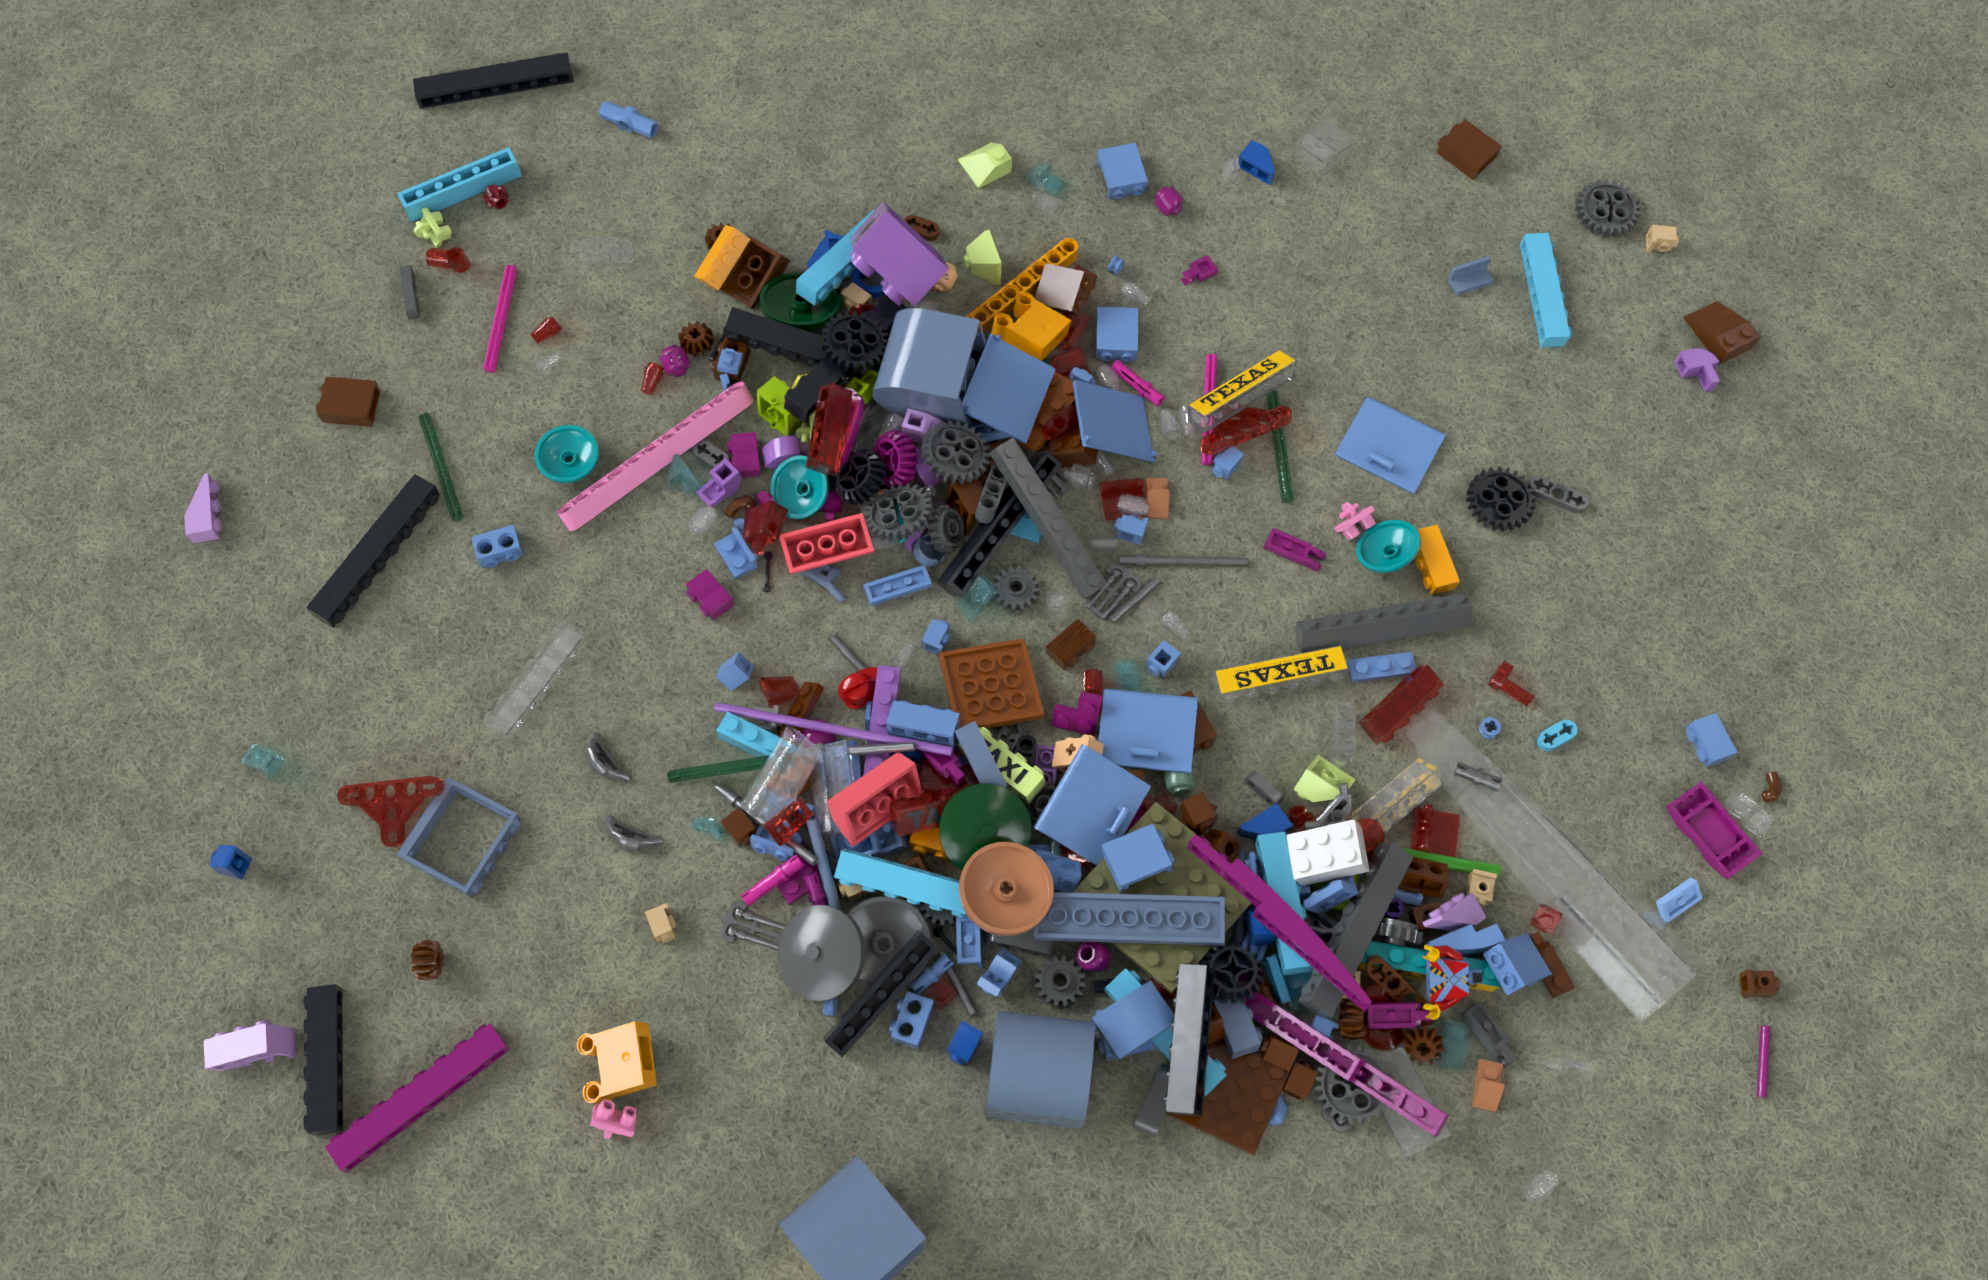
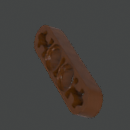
(1401, 989)

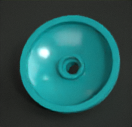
(566, 443)
(789, 488)
(1388, 546)

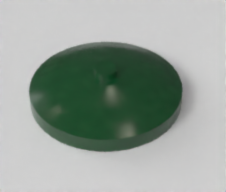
(785, 306)
(981, 817)

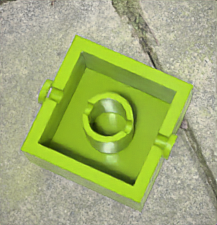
(771, 407)

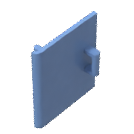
(1007, 389)
(1113, 421)
(1390, 444)
(1148, 730)
(1091, 804)

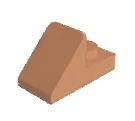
(1158, 498)
(1487, 1085)

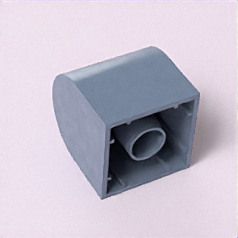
(929, 364)
(1041, 1069)
(854, 1228)

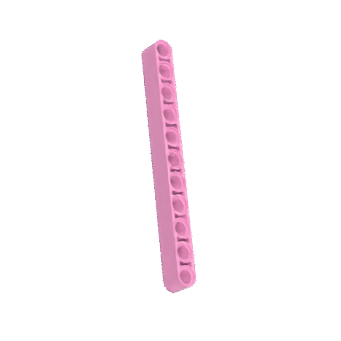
(655, 456)

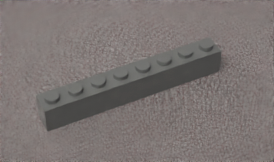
(1048, 518)
(1384, 623)
(1358, 924)

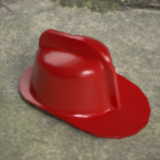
(858, 688)

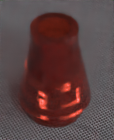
(546, 329)
(651, 377)

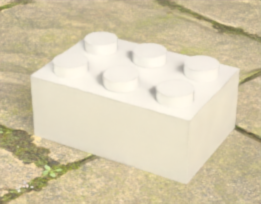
(1327, 853)

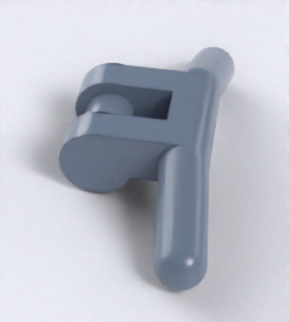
(832, 575)

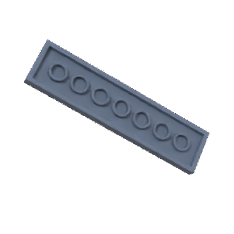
(1134, 919)

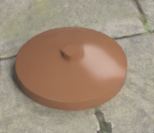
(1006, 889)

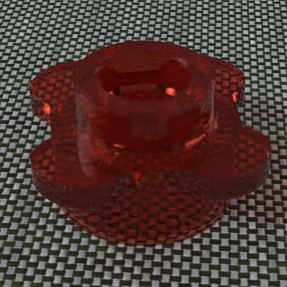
(1299, 815)

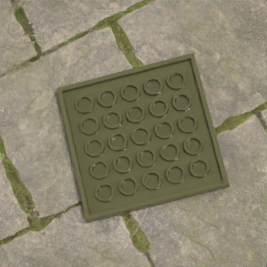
(1188, 878)

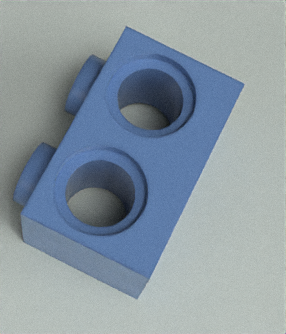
(497, 541)
(916, 1021)

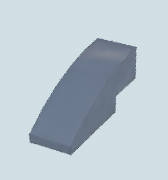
(979, 755)

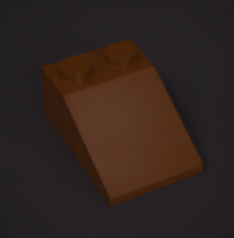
(752, 271)
(1722, 331)
(1069, 448)

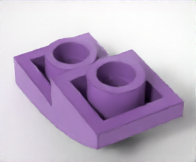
(1044, 761)

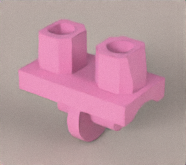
(1348, 526)
(613, 1121)

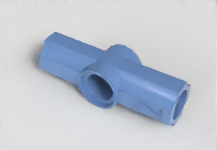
(628, 119)

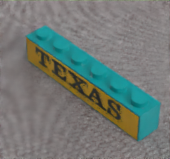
(1411, 964)

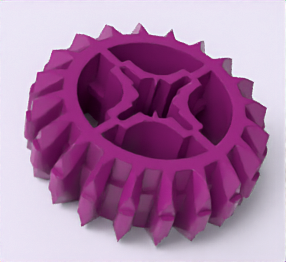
(899, 457)

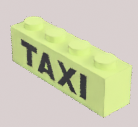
(1017, 774)

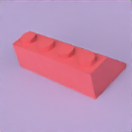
(826, 543)
(865, 803)

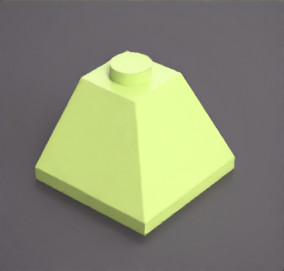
(987, 164)
(984, 258)
(1322, 781)

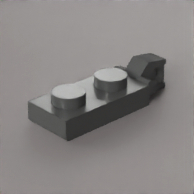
(1489, 1033)

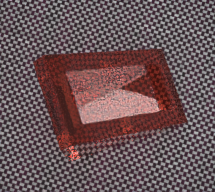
(1067, 360)
(778, 689)

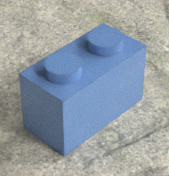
(1710, 740)

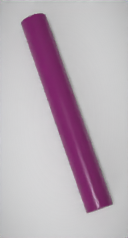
(1763, 1061)

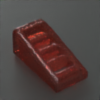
(784, 815)

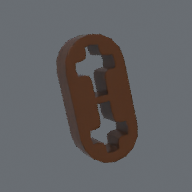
(922, 226)

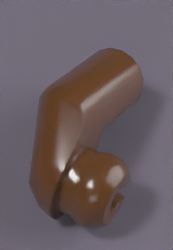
(736, 504)
(1774, 789)

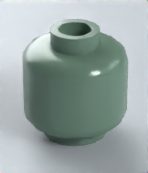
(1179, 783)

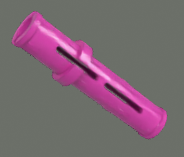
(1155, 397)
(780, 874)

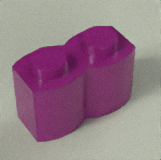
(745, 454)
(709, 594)

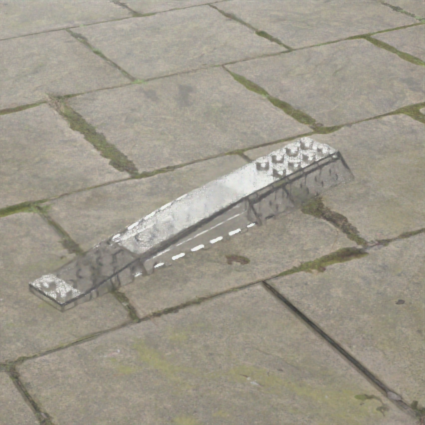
(1600, 911)

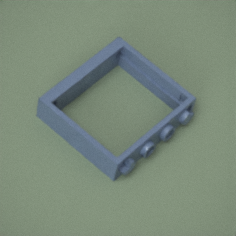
(432, 816)

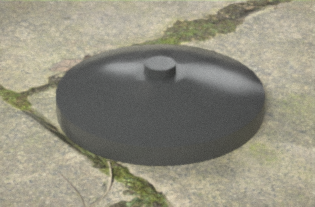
(886, 928)
(821, 953)

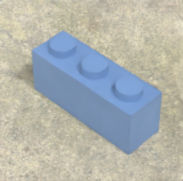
(923, 723)

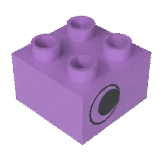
(898, 255)

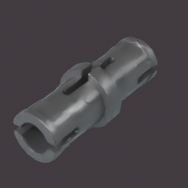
(1478, 776)

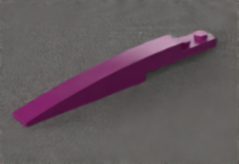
(1281, 919)
(1348, 1064)

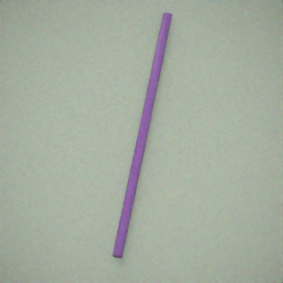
(830, 728)

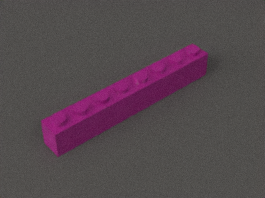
(417, 1098)

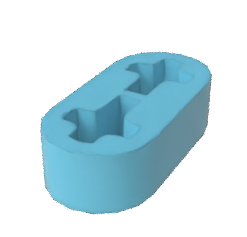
(1559, 739)

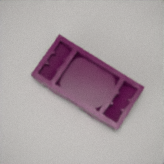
(1713, 831)

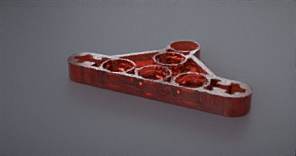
(1249, 419)
(401, 801)

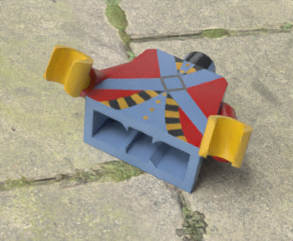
(1447, 978)

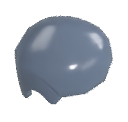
(925, 552)

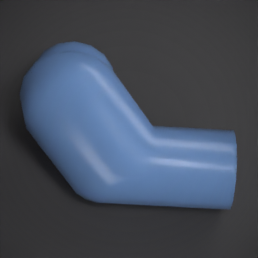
(1279, 1112)

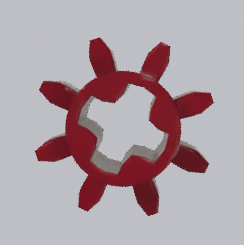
(496, 196)

